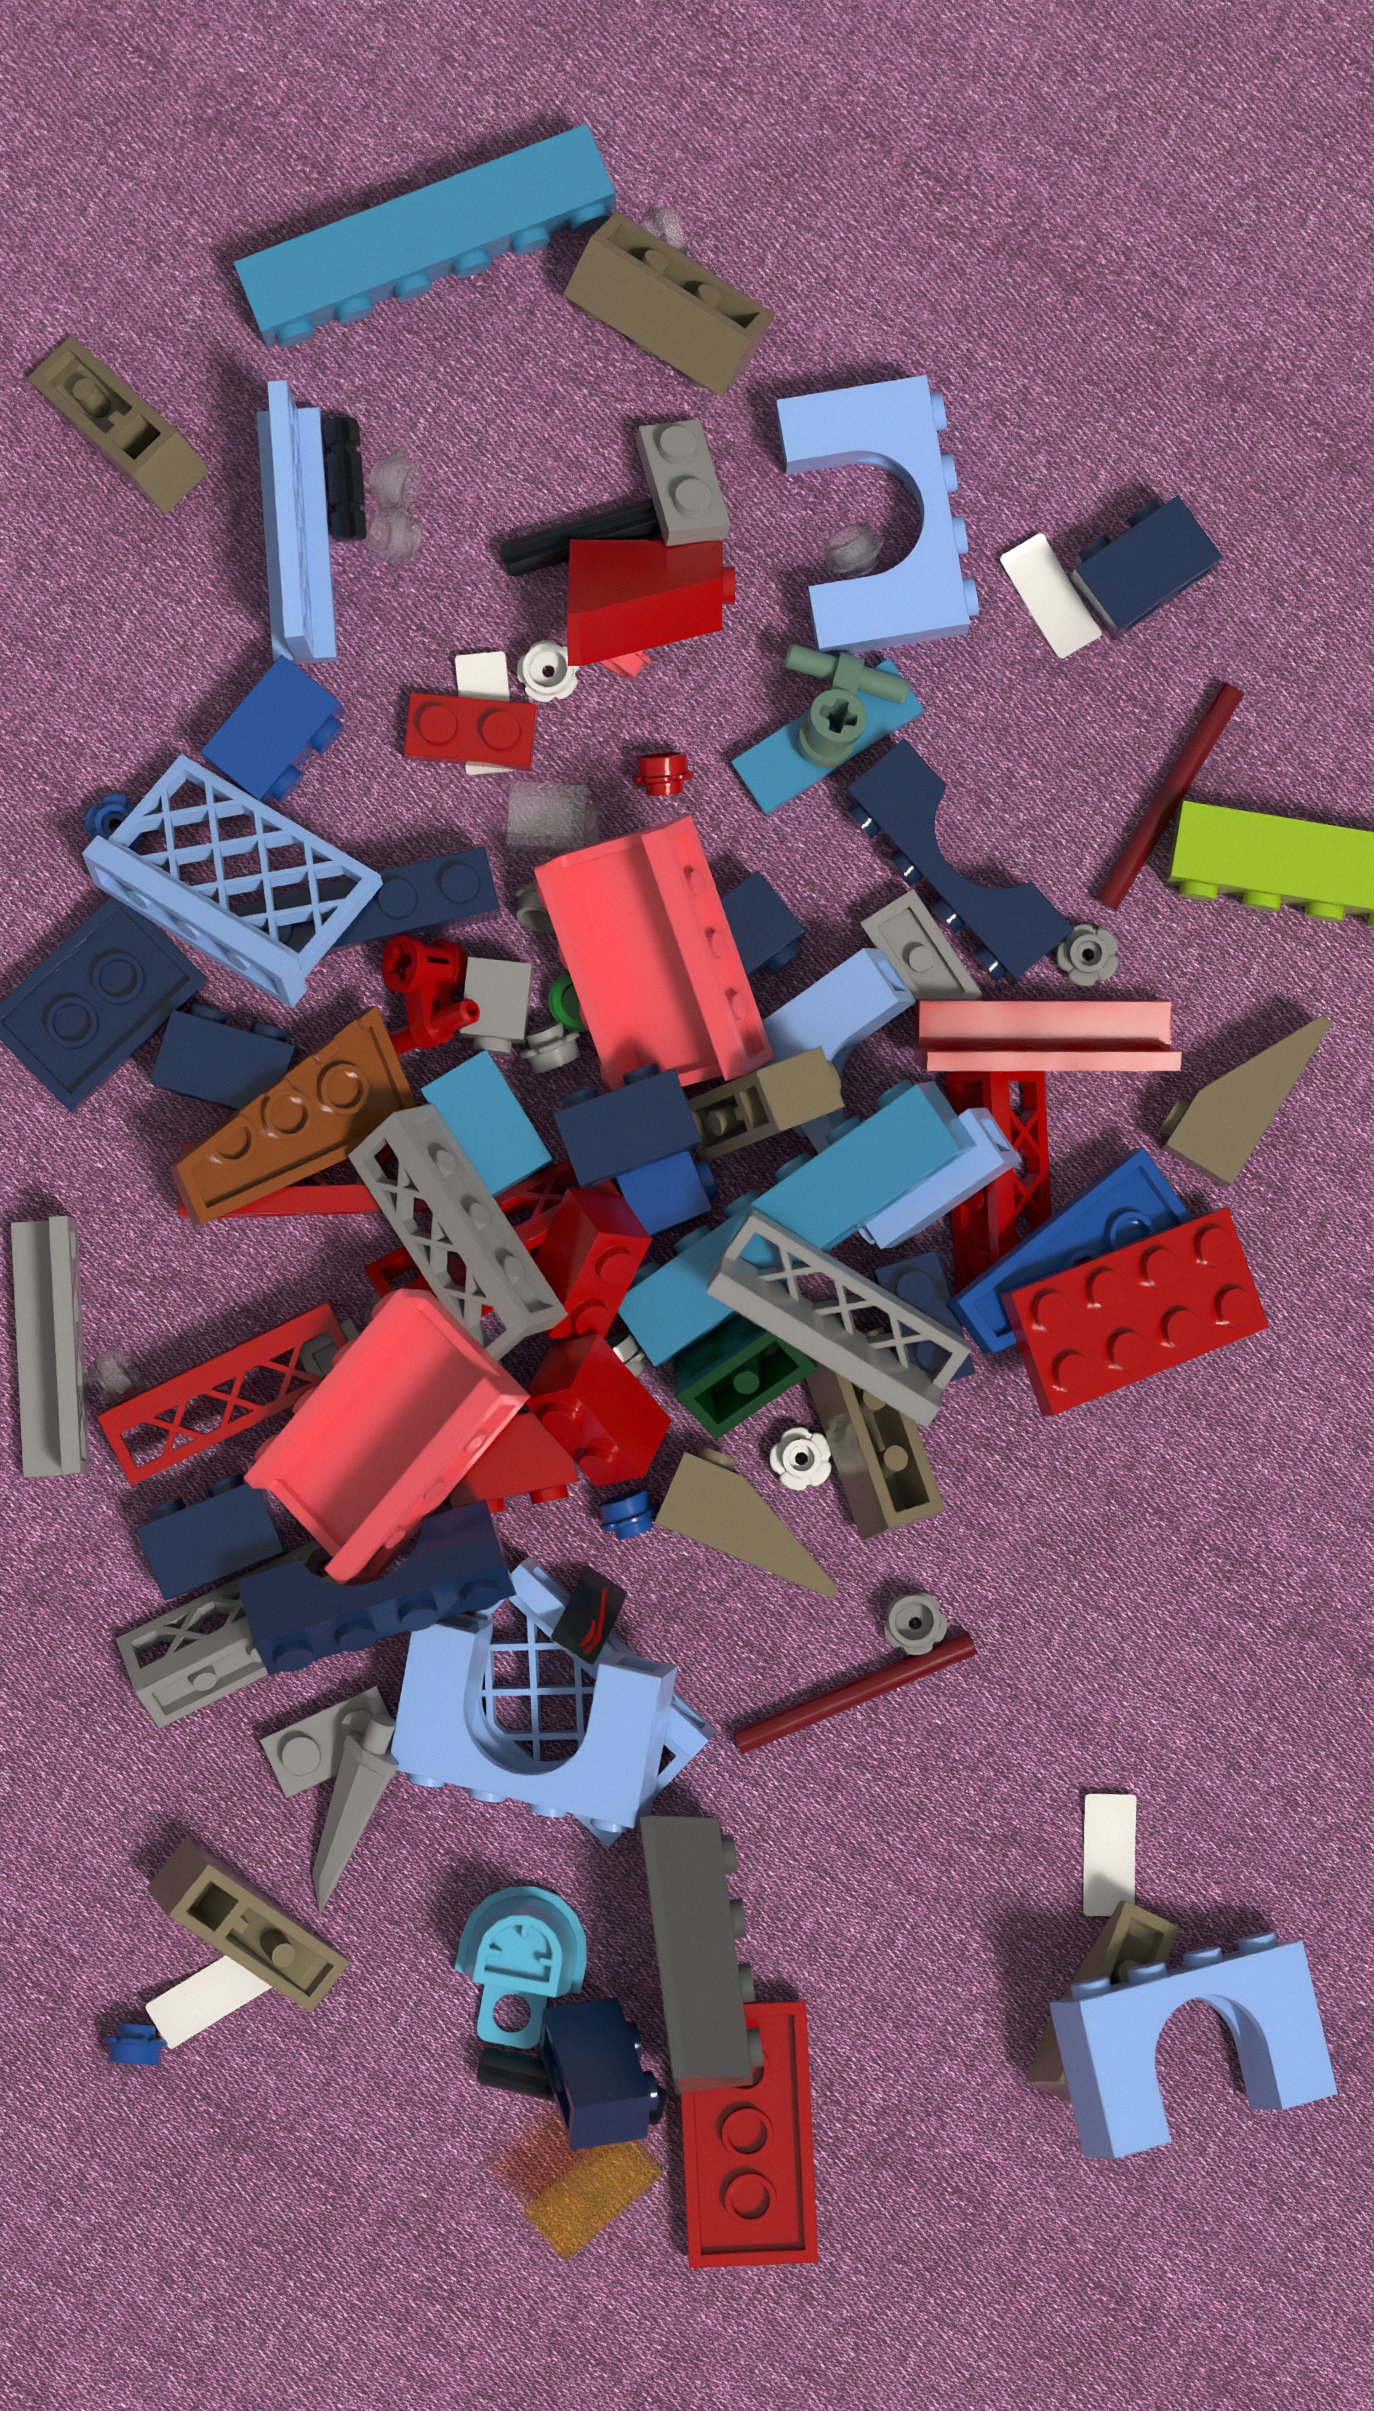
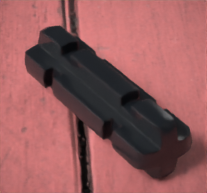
(345, 479)

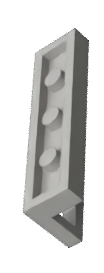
(463, 1222)
(824, 1336)
(50, 1347)
(201, 1665)

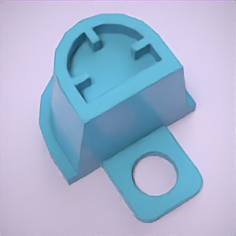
(523, 1946)

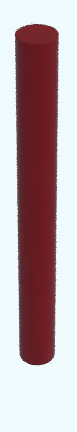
(1169, 796)
(853, 1693)

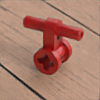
(427, 991)

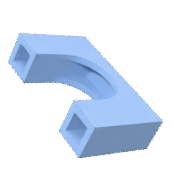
(895, 430)
(838, 1016)
(447, 1738)
(1113, 2032)

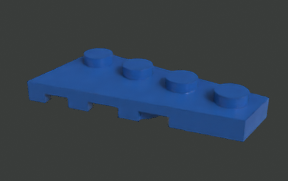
(1110, 1212)

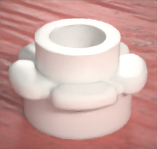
(544, 688)
(795, 1475)

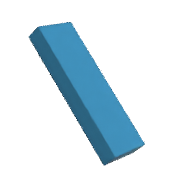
(778, 771)

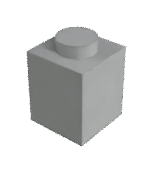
(504, 1002)

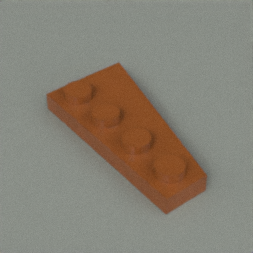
(297, 1122)

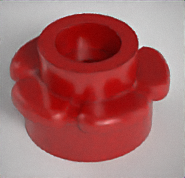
(662, 772)

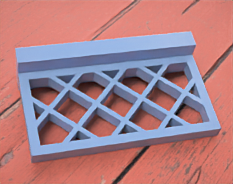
(296, 529)
(211, 926)
(543, 1603)

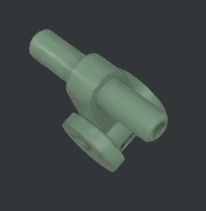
(839, 703)

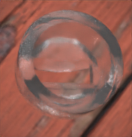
(115, 1375)

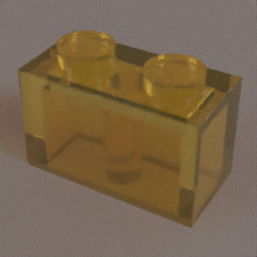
(591, 2193)

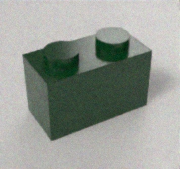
(736, 1373)

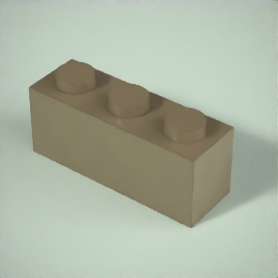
(668, 304)
(874, 1455)

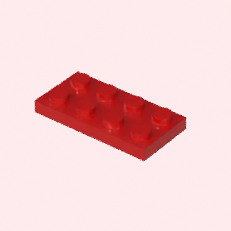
(1134, 1311)
(754, 2154)

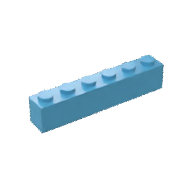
(427, 236)
(817, 1199)

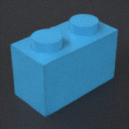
(488, 1123)

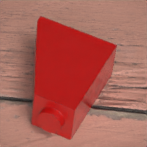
(642, 595)

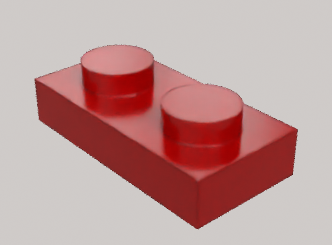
(471, 731)

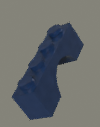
(412, 900)
(1008, 925)
(450, 1571)

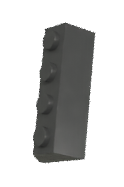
(697, 1953)

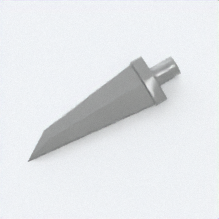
(358, 1788)

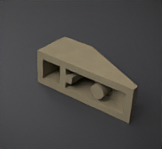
(119, 424)
(765, 1103)
(1232, 1113)
(729, 1515)
(246, 1925)
(1127, 1941)

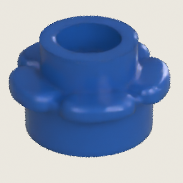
(111, 808)
(628, 1513)
(135, 2045)

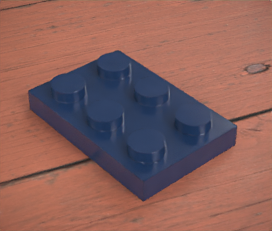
(97, 1002)

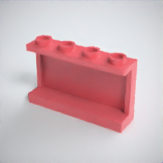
(653, 956)
(387, 1433)

